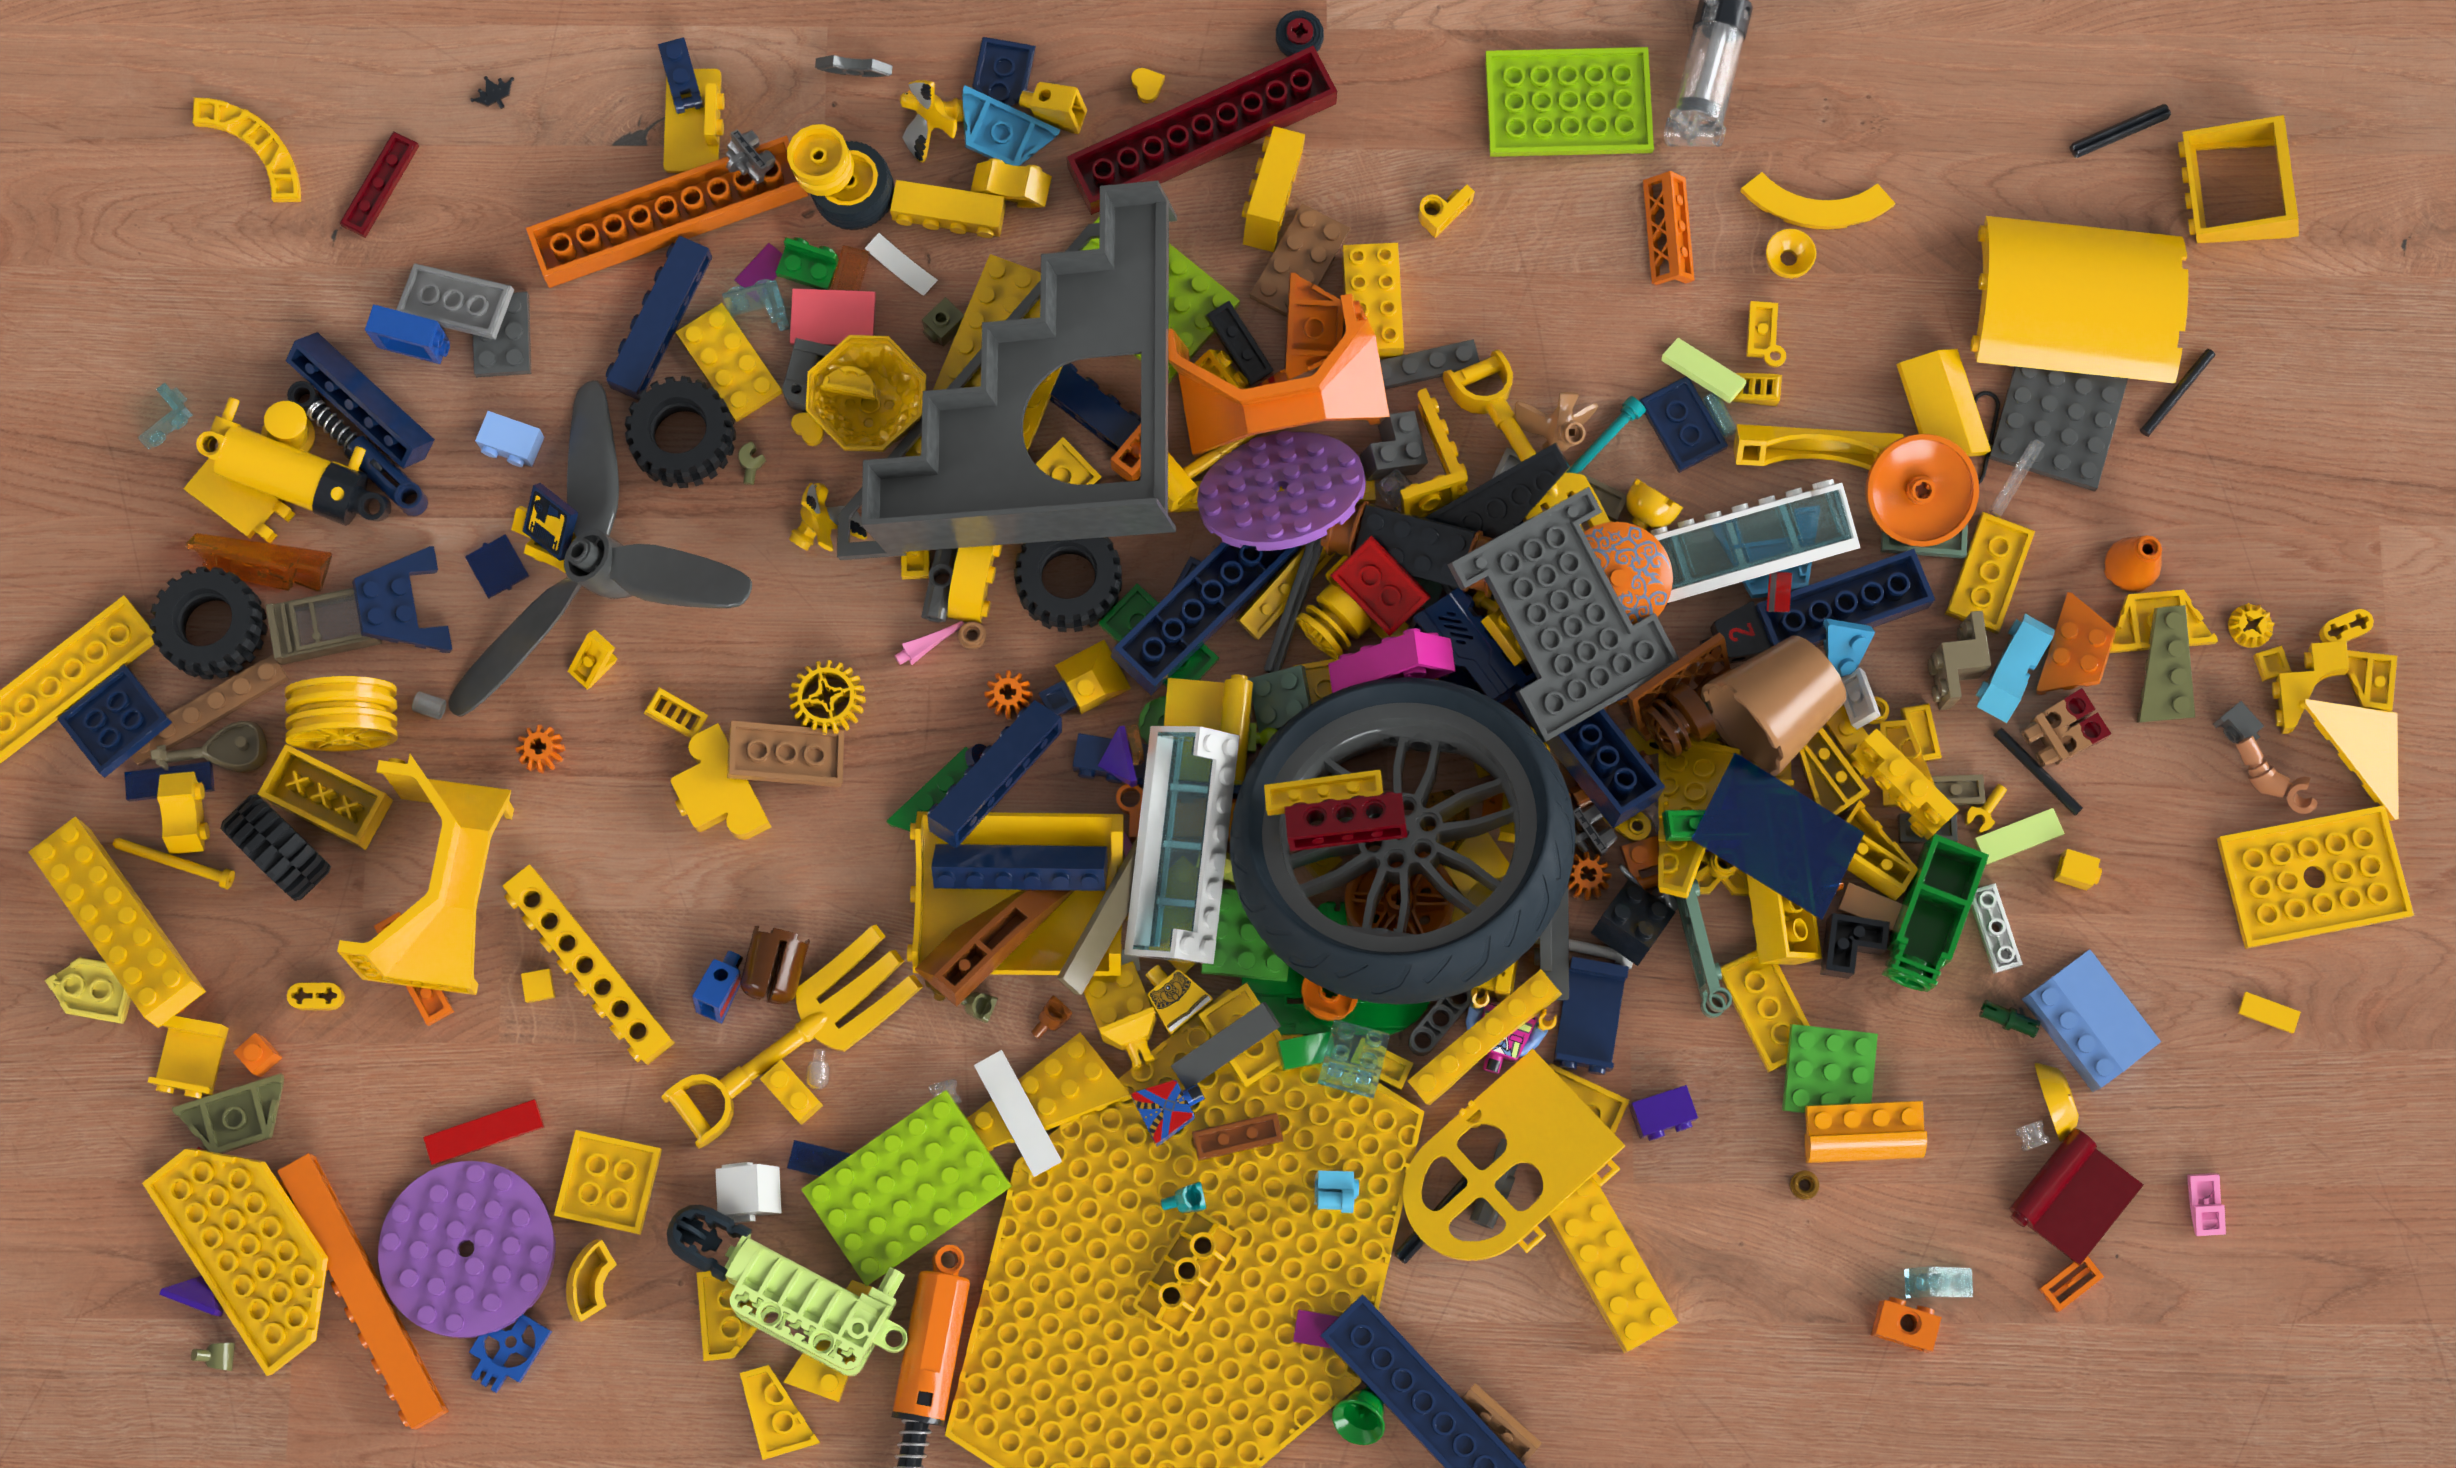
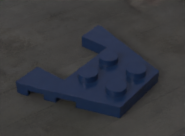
(388, 606)

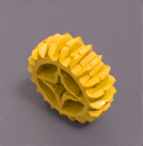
(840, 695)

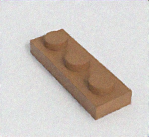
(1502, 1424)

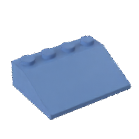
(2091, 1021)

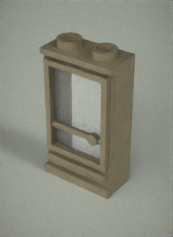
(316, 627)

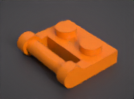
(1642, 856)

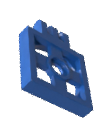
(495, 1366)

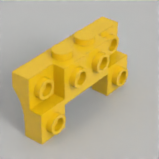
(1904, 783)

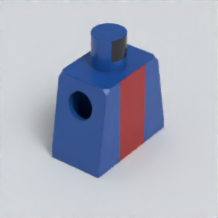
(718, 987)

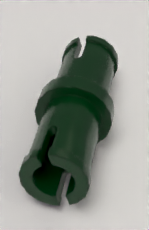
(2009, 1018)

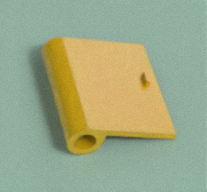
(1215, 707)

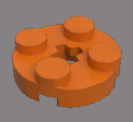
(1322, 1007)

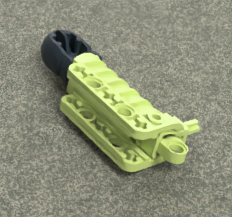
(791, 1291)

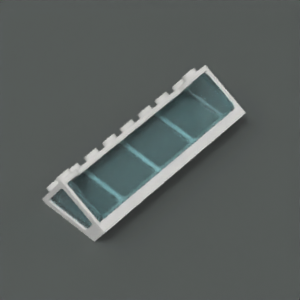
(1758, 539)

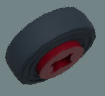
(1306, 23)

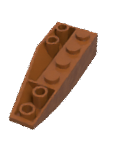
(986, 941)

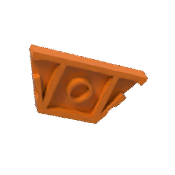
(1312, 326)
(2077, 648)

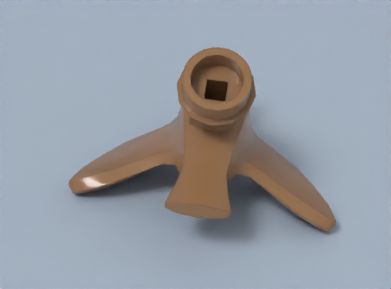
(1558, 427)

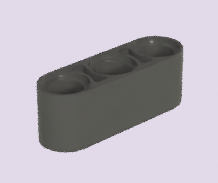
(1431, 1030)

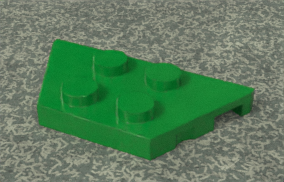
(930, 793)

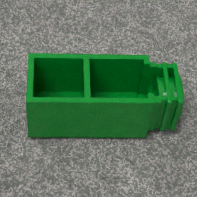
(1933, 912)

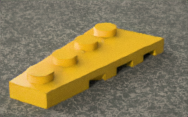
(818, 1377)

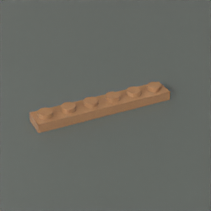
(216, 705)

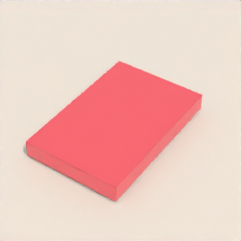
(831, 315)

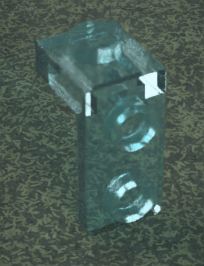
(173, 420)

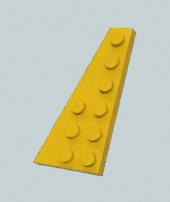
(1688, 786)
(1059, 1089)

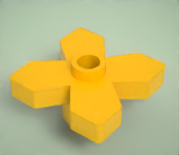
(1712, 874)

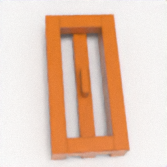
(2051, 1297)

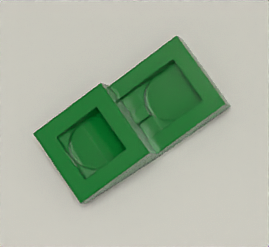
(1303, 1050)

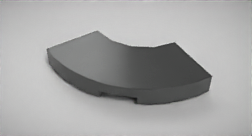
(857, 67)

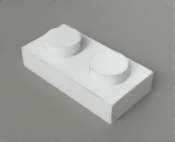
(1859, 699)

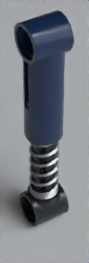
(373, 462)

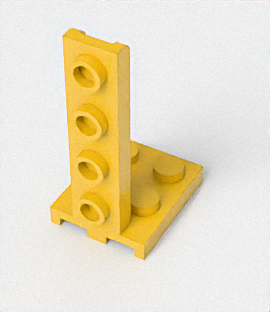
(1443, 489)

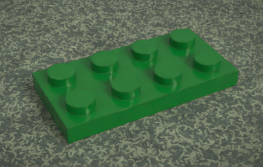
(1131, 611)

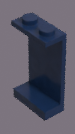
(1590, 1016)

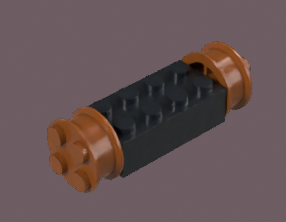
(1413, 541)

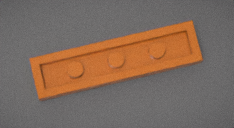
(431, 1003)

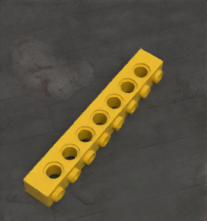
(529, 883)

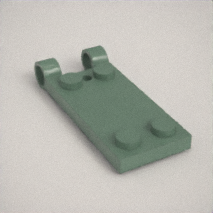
(1705, 969)

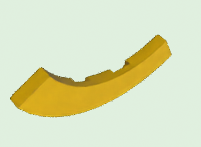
(259, 136)
(1816, 213)

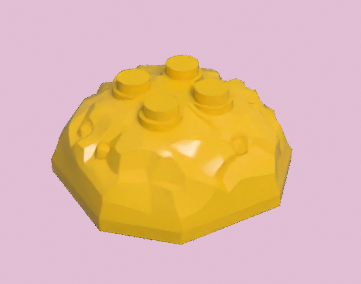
(864, 422)

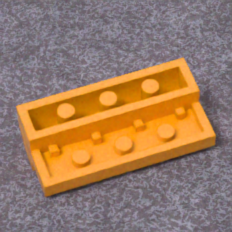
(1865, 1131)

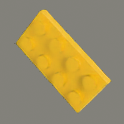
(729, 362)

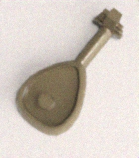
(235, 747)

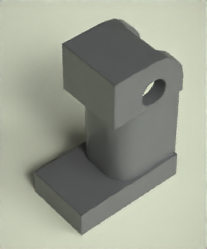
(803, 358)

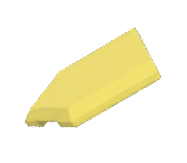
(90, 991)

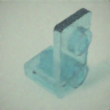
(1938, 1282)

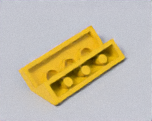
(1943, 400)

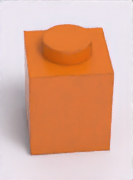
(257, 1054)

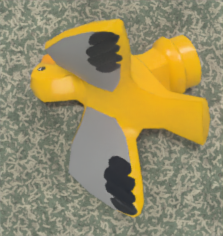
(931, 114)
(820, 520)

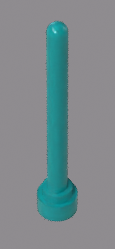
(1631, 410)

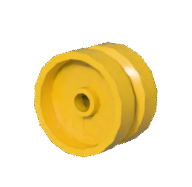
(820, 160)

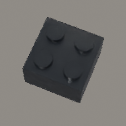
(1633, 922)

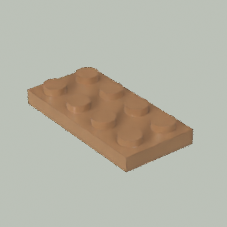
(1304, 249)
(785, 754)

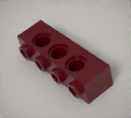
(1359, 829)

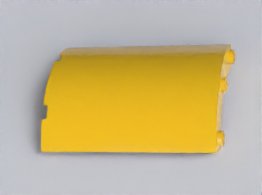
(2081, 299)
(1050, 944)

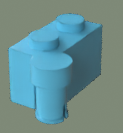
(1336, 1190)

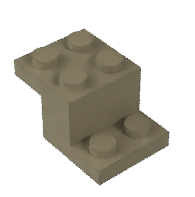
(1959, 660)

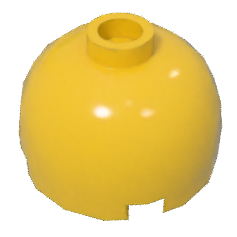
(1650, 506)

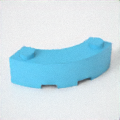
(2009, 677)

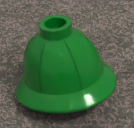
(1360, 1417)

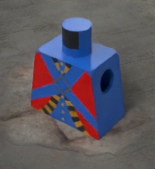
(1166, 1108)

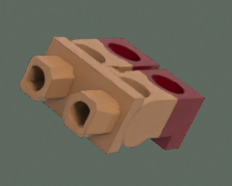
(2059, 736)

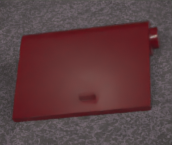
(2075, 1197)

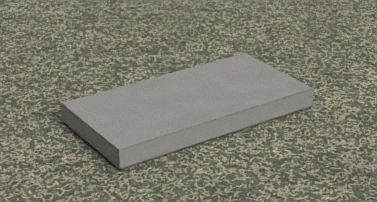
(456, 300)

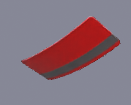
(1779, 592)

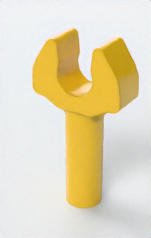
(1986, 809)

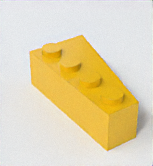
(1272, 188)

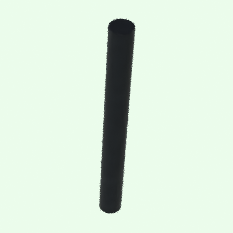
(2177, 392)
(2053, 786)

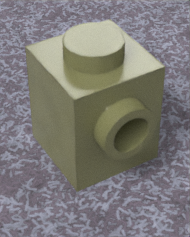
(942, 322)

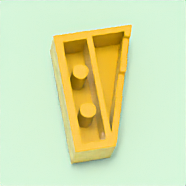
(1830, 775)
(1878, 858)

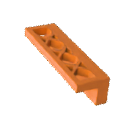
(1676, 221)

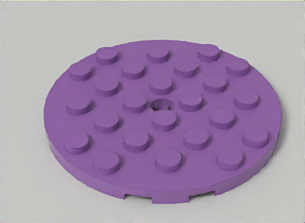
(1319, 481)
(423, 1257)

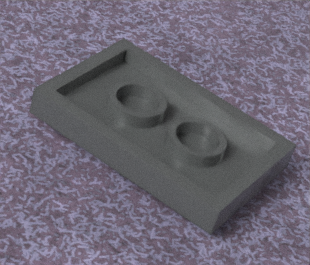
(512, 348)

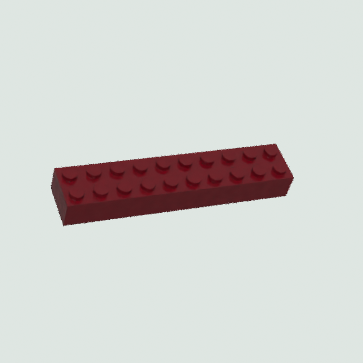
(1206, 126)

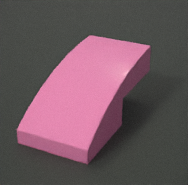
(2206, 1205)

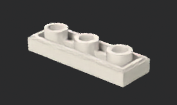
(1998, 945)

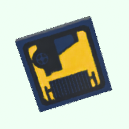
(550, 521)

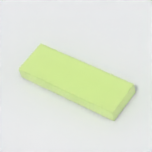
(1703, 370)
(2020, 836)

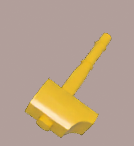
(1180, 482)

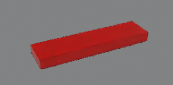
(483, 1132)

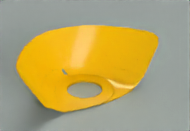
(2060, 1105)

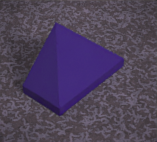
(1118, 758)
(194, 1294)

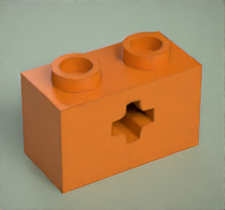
(1127, 459)

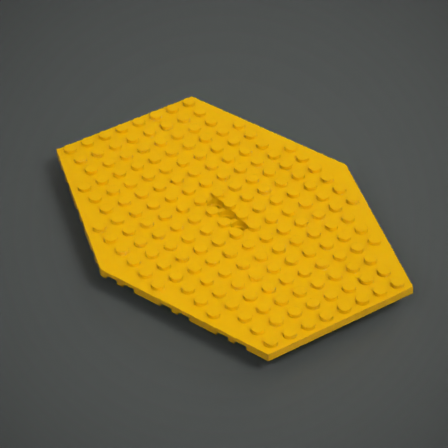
(1072, 1329)

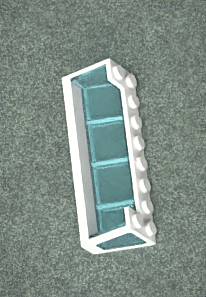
(1182, 844)

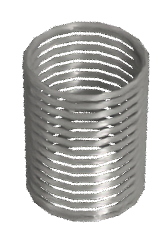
(426, 702)

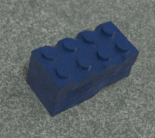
(1477, 656)

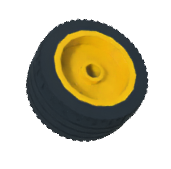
(865, 196)

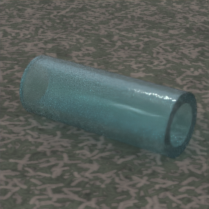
(1720, 414)

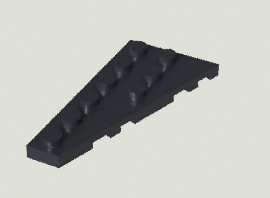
(1505, 498)

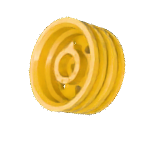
(341, 713)

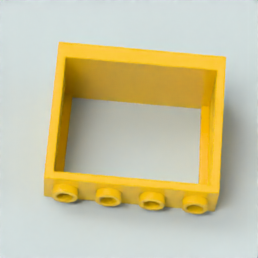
(2244, 134)

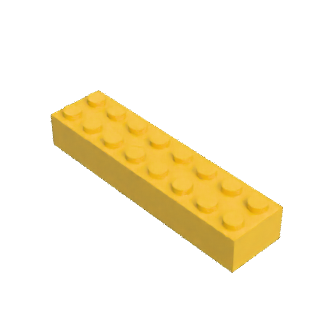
(117, 922)

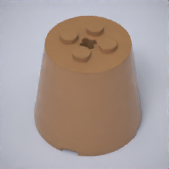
(1775, 702)

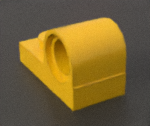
(1447, 212)

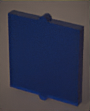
(497, 566)

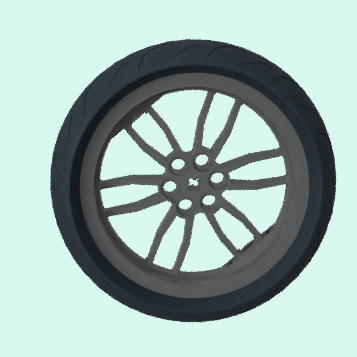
(1386, 963)

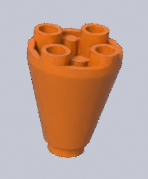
(2134, 562)

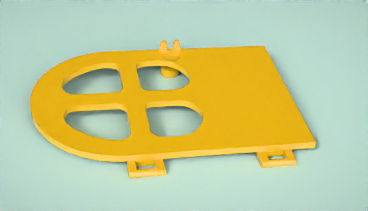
(1543, 1128)

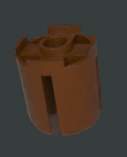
(786, 969)

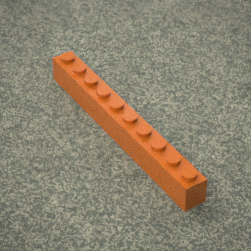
(363, 1294)

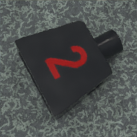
(1742, 633)

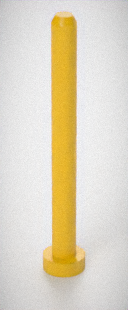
(224, 877)

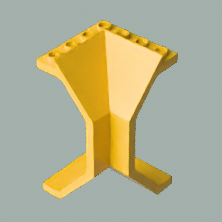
(436, 936)

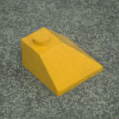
(1092, 677)

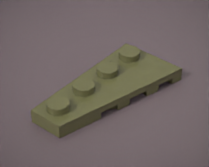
(2168, 675)

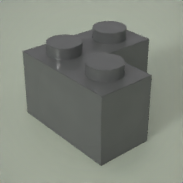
(1399, 449)

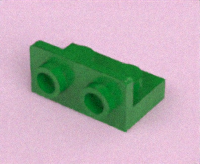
(807, 264)

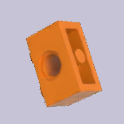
(1888, 1326)

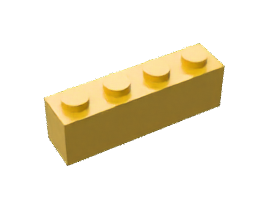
(948, 209)

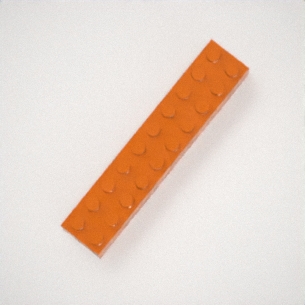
(658, 214)

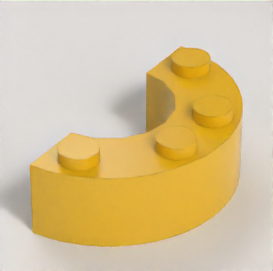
(970, 582)

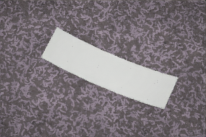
(900, 264)

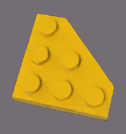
(721, 1329)

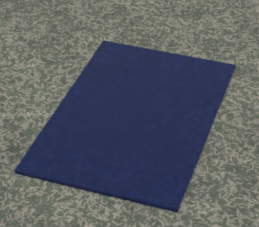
(1778, 836)

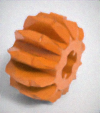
(1018, 689)
(530, 743)
(1597, 879)

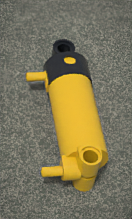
(290, 473)

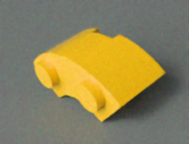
(1018, 184)
(182, 812)
(586, 1280)

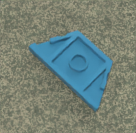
(1002, 130)

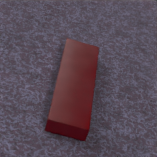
(379, 184)

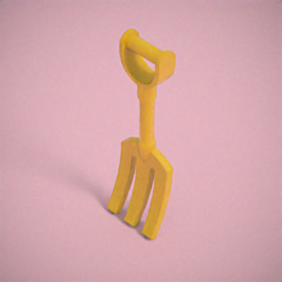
(1504, 419)
(816, 1022)

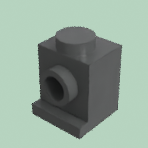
(2239, 723)

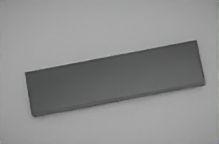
(1226, 1045)

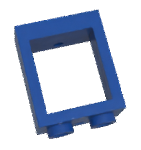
(407, 334)

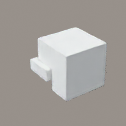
(748, 1191)

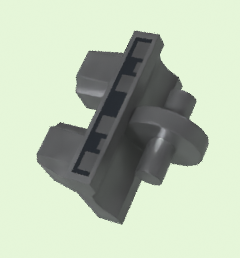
(745, 158)
(1599, 841)

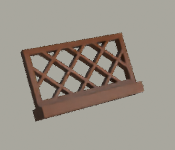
(1714, 666)

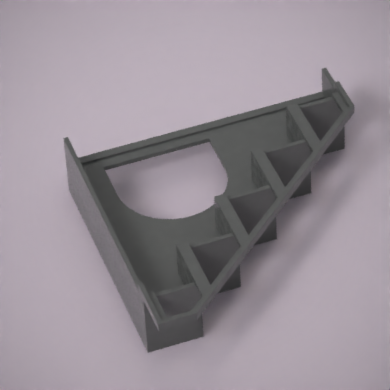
(974, 467)

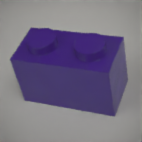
(1663, 1112)

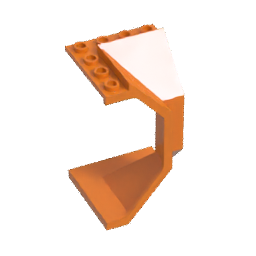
(1343, 388)

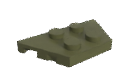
(235, 1115)

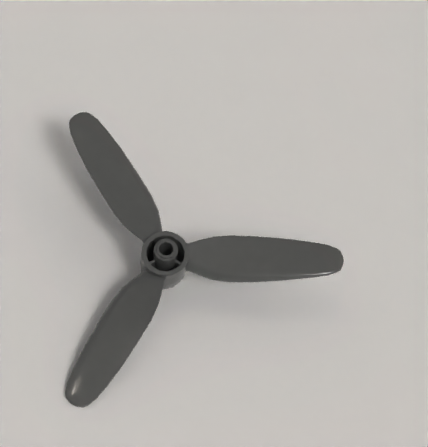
(598, 560)

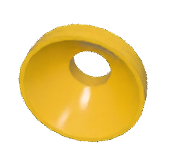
(1796, 243)

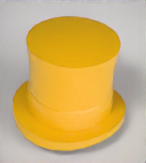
(289, 424)

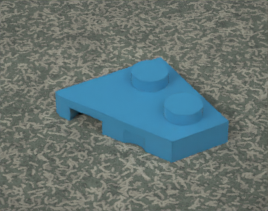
(1846, 644)

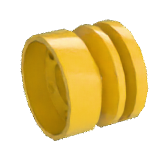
(1330, 625)

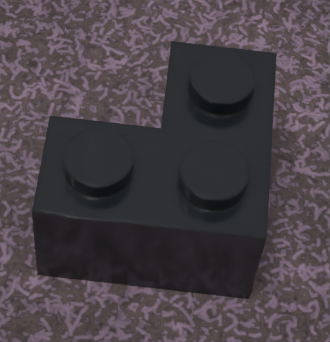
(1847, 936)

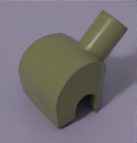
(749, 463)
(979, 1006)
(216, 1356)

